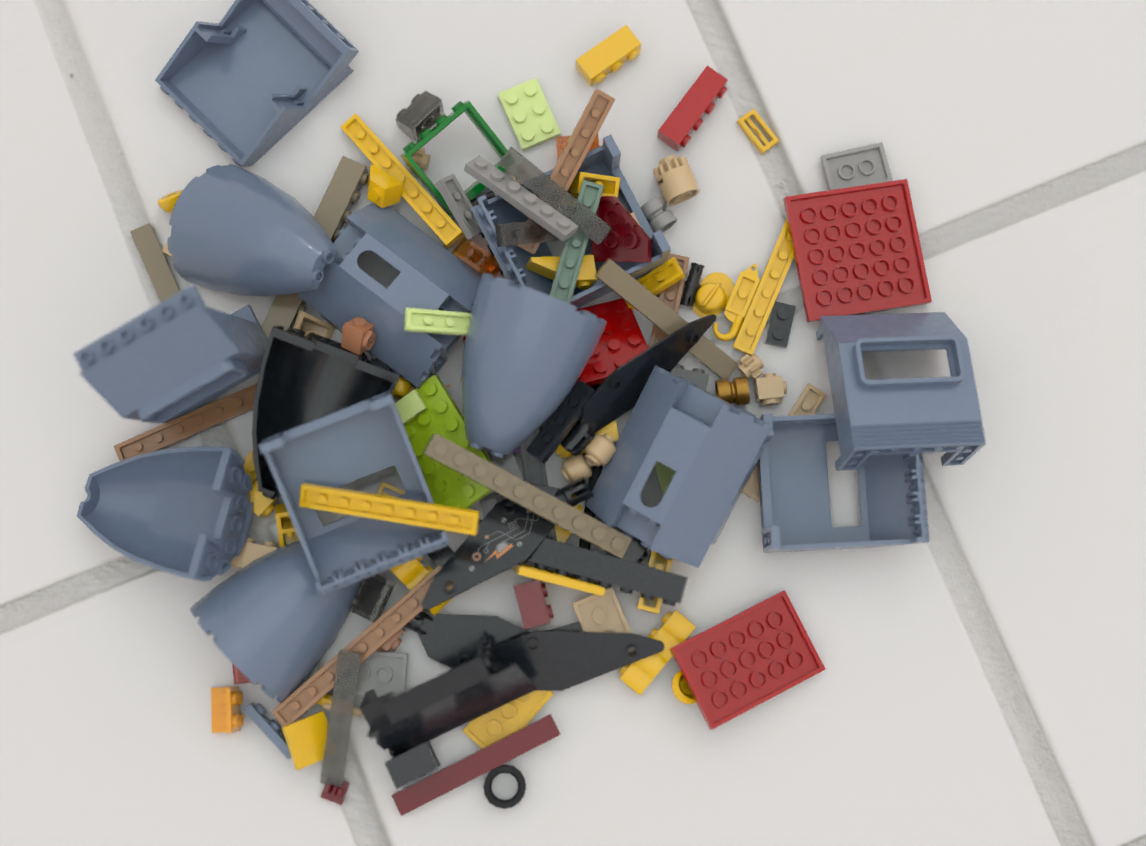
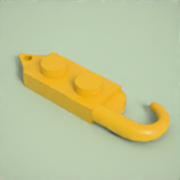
(739, 302)

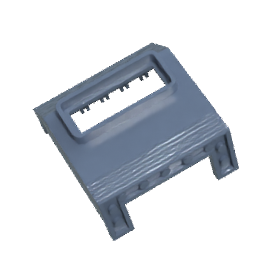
(513, 259)
(173, 358)
(904, 412)
(337, 452)
(798, 499)

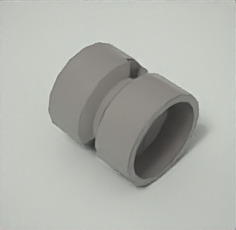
(657, 215)

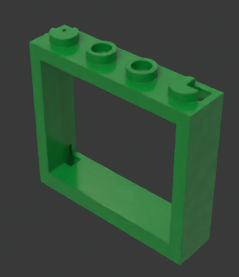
(442, 123)

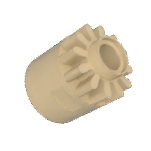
(675, 180)

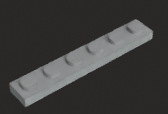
(521, 198)

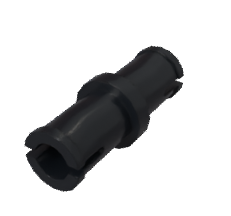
(692, 284)

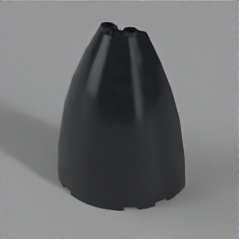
(304, 381)

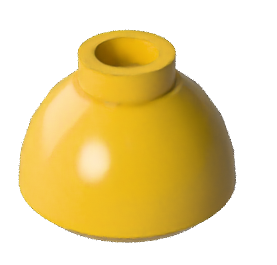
(168, 202)

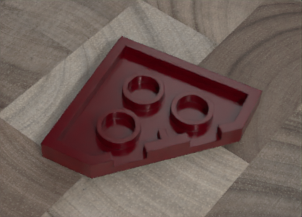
(626, 240)

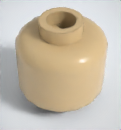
(600, 450)
(576, 468)

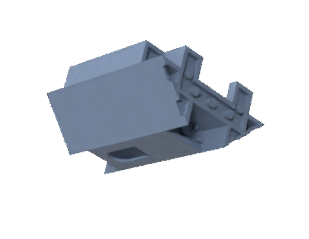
(427, 280)
(706, 444)

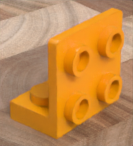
(226, 709)

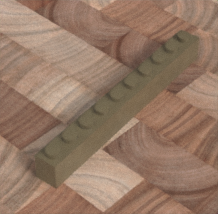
(331, 215)
(526, 495)

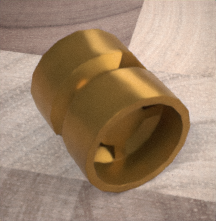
(734, 391)

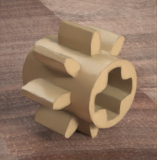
(421, 159)
(750, 366)

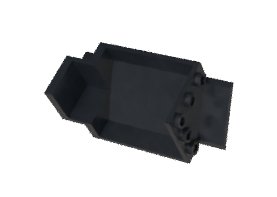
(443, 701)

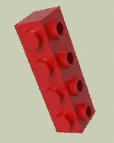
(692, 108)

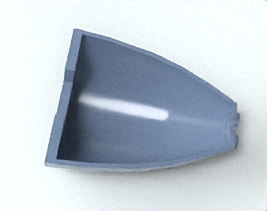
(246, 236)
(520, 361)
(173, 509)
(274, 619)

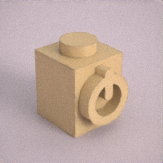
(769, 389)

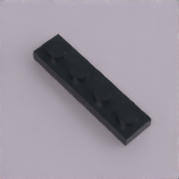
(561, 422)

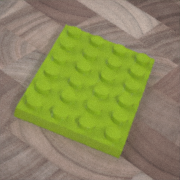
(446, 420)

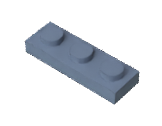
(270, 728)

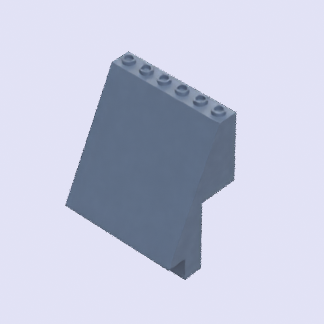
(256, 73)

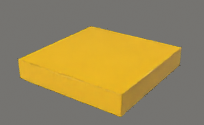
(307, 739)

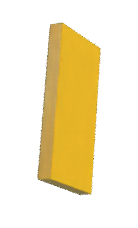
(552, 577)
(506, 718)

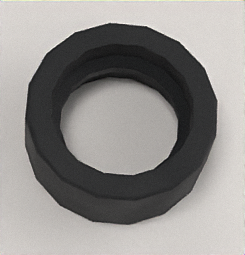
(488, 786)

